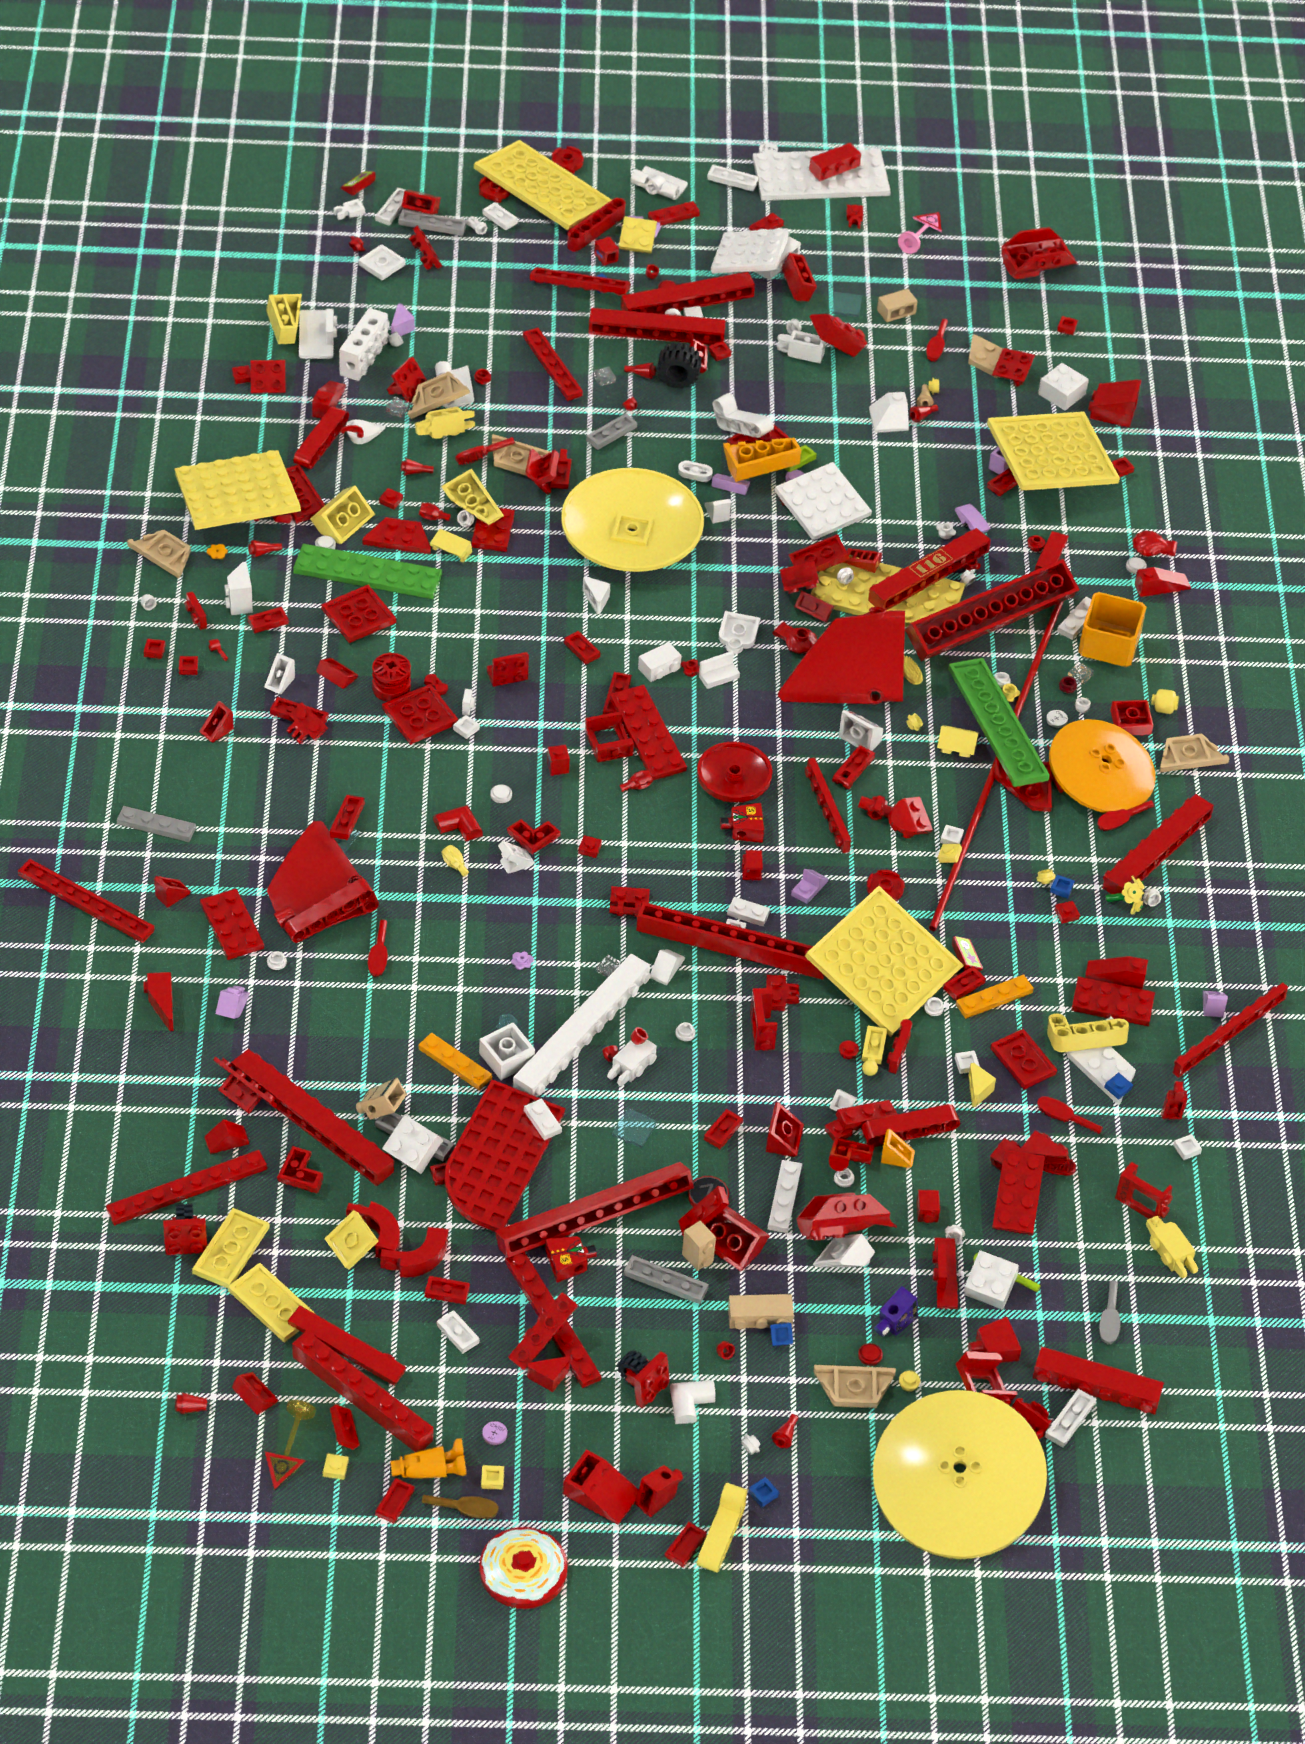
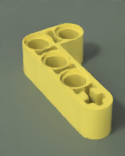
(1085, 1035)
(723, 1527)

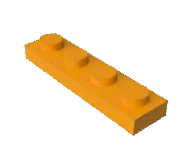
(994, 996)
(455, 1061)

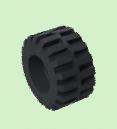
(688, 369)

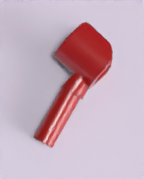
(215, 645)

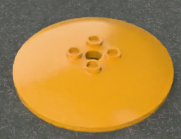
(1101, 786)

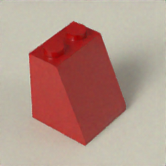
(1115, 402)

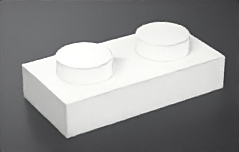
(500, 216)
(748, 911)
(542, 1119)
(458, 1332)

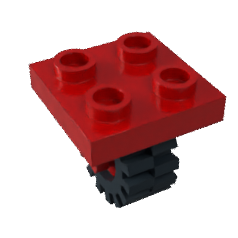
(185, 1232)
(645, 1375)

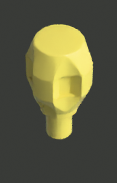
(454, 859)

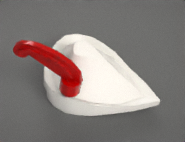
(362, 431)

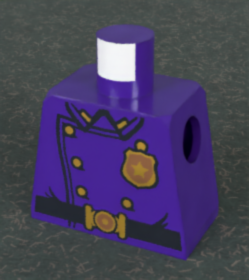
(897, 1312)

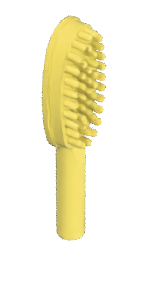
(912, 671)

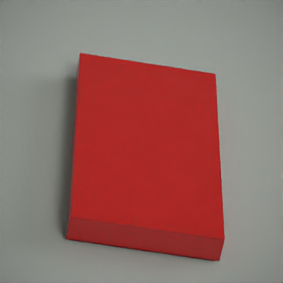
(307, 496)

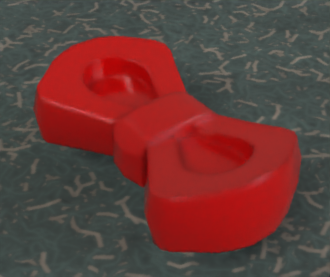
(440, 687)

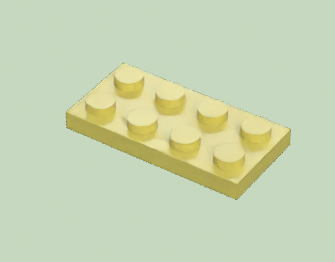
(231, 1248)
(267, 1300)

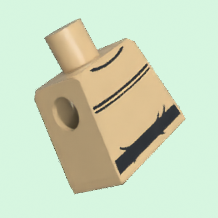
(382, 1099)

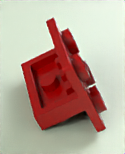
(407, 379)
(542, 469)

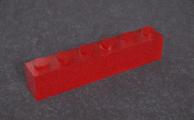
(1098, 1380)

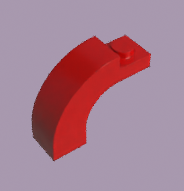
(382, 1222)
(420, 1260)

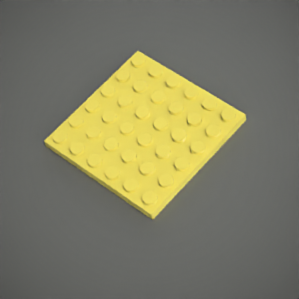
(1053, 451)
(237, 489)
(884, 960)

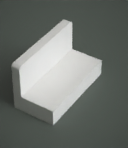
(718, 670)

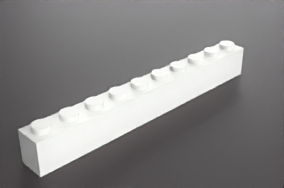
(582, 1026)

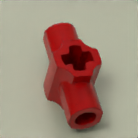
(876, 807)

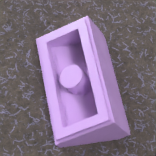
(729, 484)

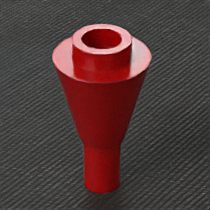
(646, 370)
(918, 413)
(411, 467)
(260, 548)
(784, 1435)

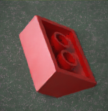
(838, 333)
(736, 1238)

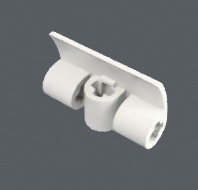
(658, 182)
(461, 374)

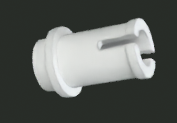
(479, 227)

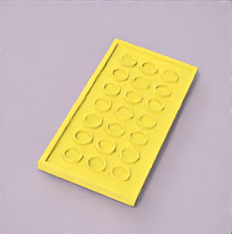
(542, 184)
(854, 596)

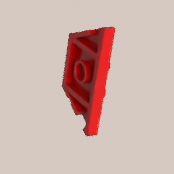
(398, 535)

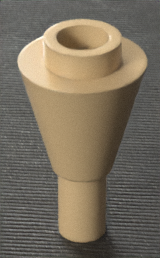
(925, 397)

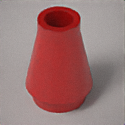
(189, 1403)

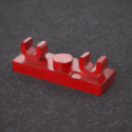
(421, 241)

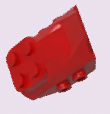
(1035, 251)
(841, 1214)

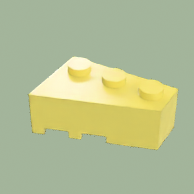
(284, 316)

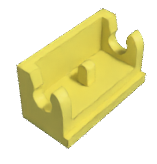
(452, 544)

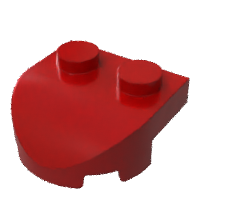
(910, 817)
(1034, 1414)

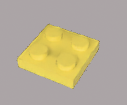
(637, 235)
(351, 1239)

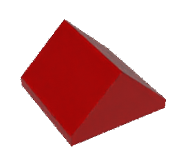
(784, 1132)

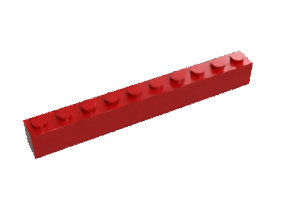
(726, 939)
(316, 1119)
(594, 1209)

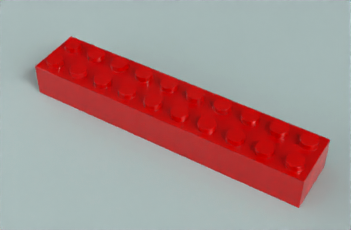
(992, 610)

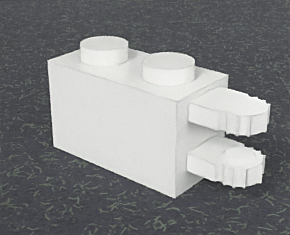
(802, 346)
(632, 1061)

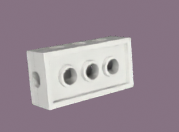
(364, 344)

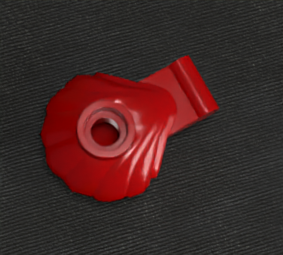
(1151, 544)
(797, 639)

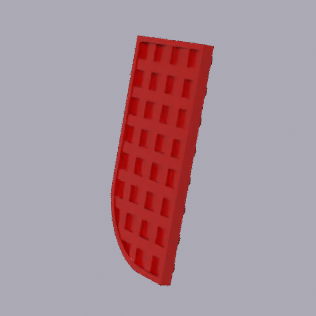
(496, 1156)

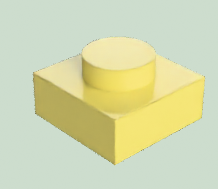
(949, 853)
(335, 1466)
(492, 1477)

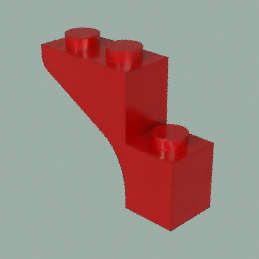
(1036, 1144)

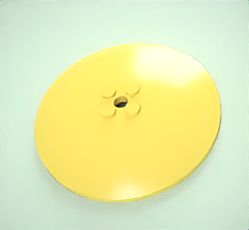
(616, 500)

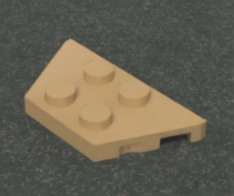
(984, 354)
(436, 393)
(513, 456)
(163, 550)
(1190, 752)
(854, 1385)

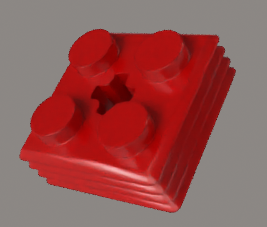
(1132, 716)

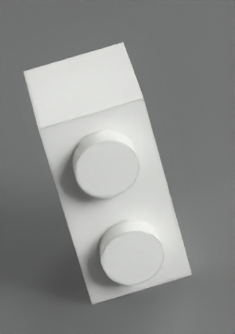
(659, 662)

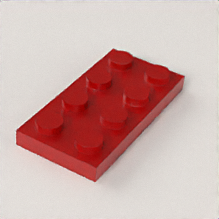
(231, 924)
(1113, 1000)
(1018, 1192)

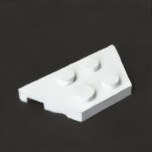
(1101, 1066)

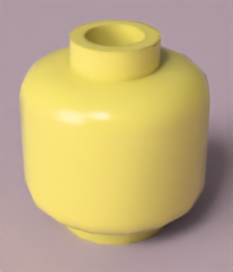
(1165, 701)

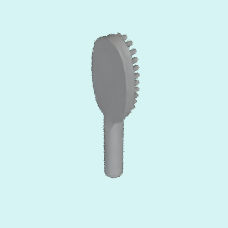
(1110, 1318)

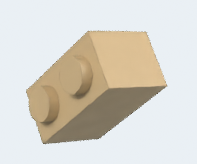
(897, 305)
(699, 1245)

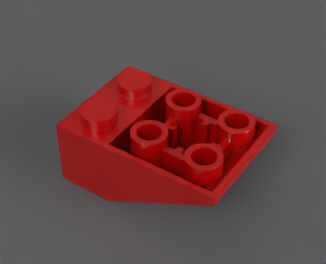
(600, 1487)

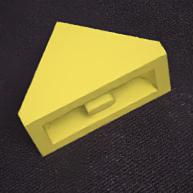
(980, 1083)

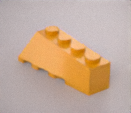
(761, 457)

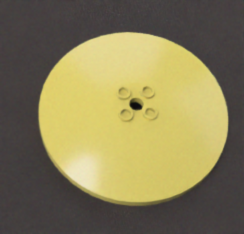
(954, 1511)

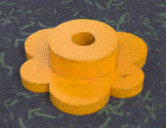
(217, 551)

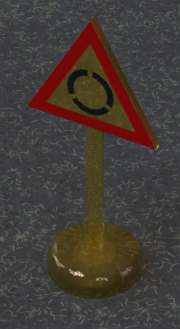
(283, 1466)

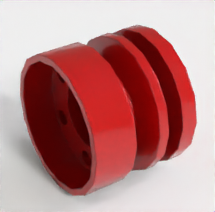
(391, 676)

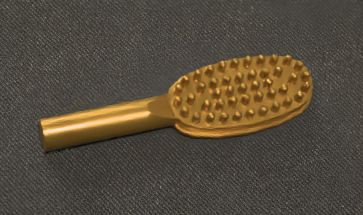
(469, 1506)

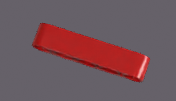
(596, 224)
(321, 437)
(912, 1124)

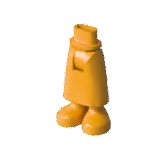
(431, 1463)

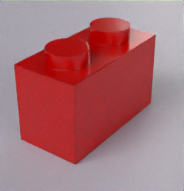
(421, 202)

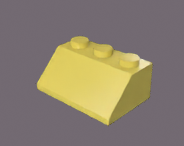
(343, 515)

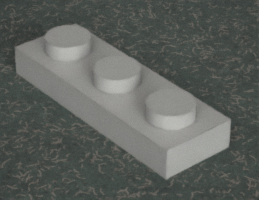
(611, 431)

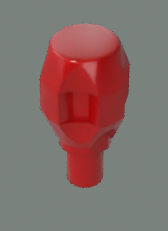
(432, 512)
(638, 781)

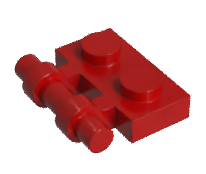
(627, 900)

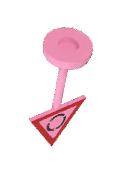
(909, 241)

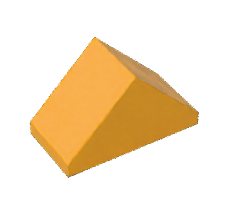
(896, 1151)

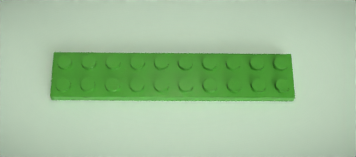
(998, 722)

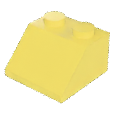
(957, 740)

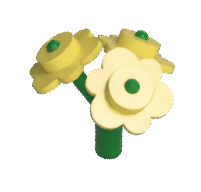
(1131, 894)

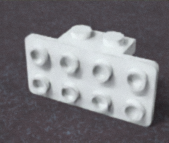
(317, 334)

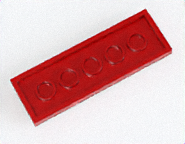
(648, 732)

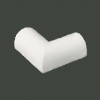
(688, 1394)

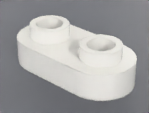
(695, 471)

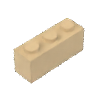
(759, 1310)

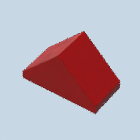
(218, 723)
(170, 890)
(226, 1136)
(548, 1372)

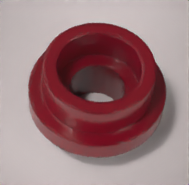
(1068, 684)

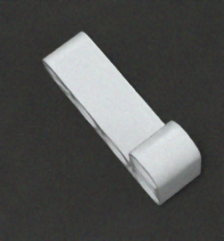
(739, 421)

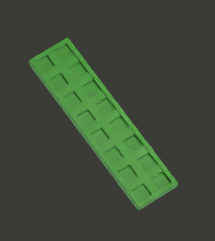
(367, 570)

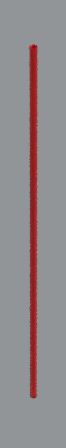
(991, 777)

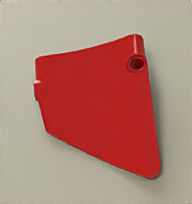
(852, 662)
(317, 886)

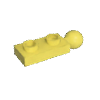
(873, 1049)

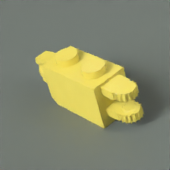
(445, 422)
(1172, 1246)

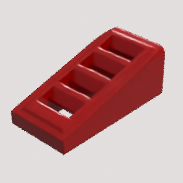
(867, 559)

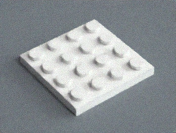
(750, 250)
(823, 501)

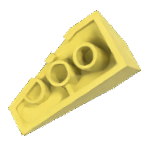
(473, 497)

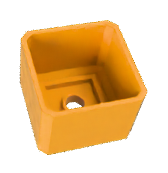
(1112, 629)

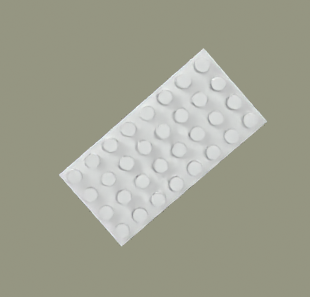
(788, 177)

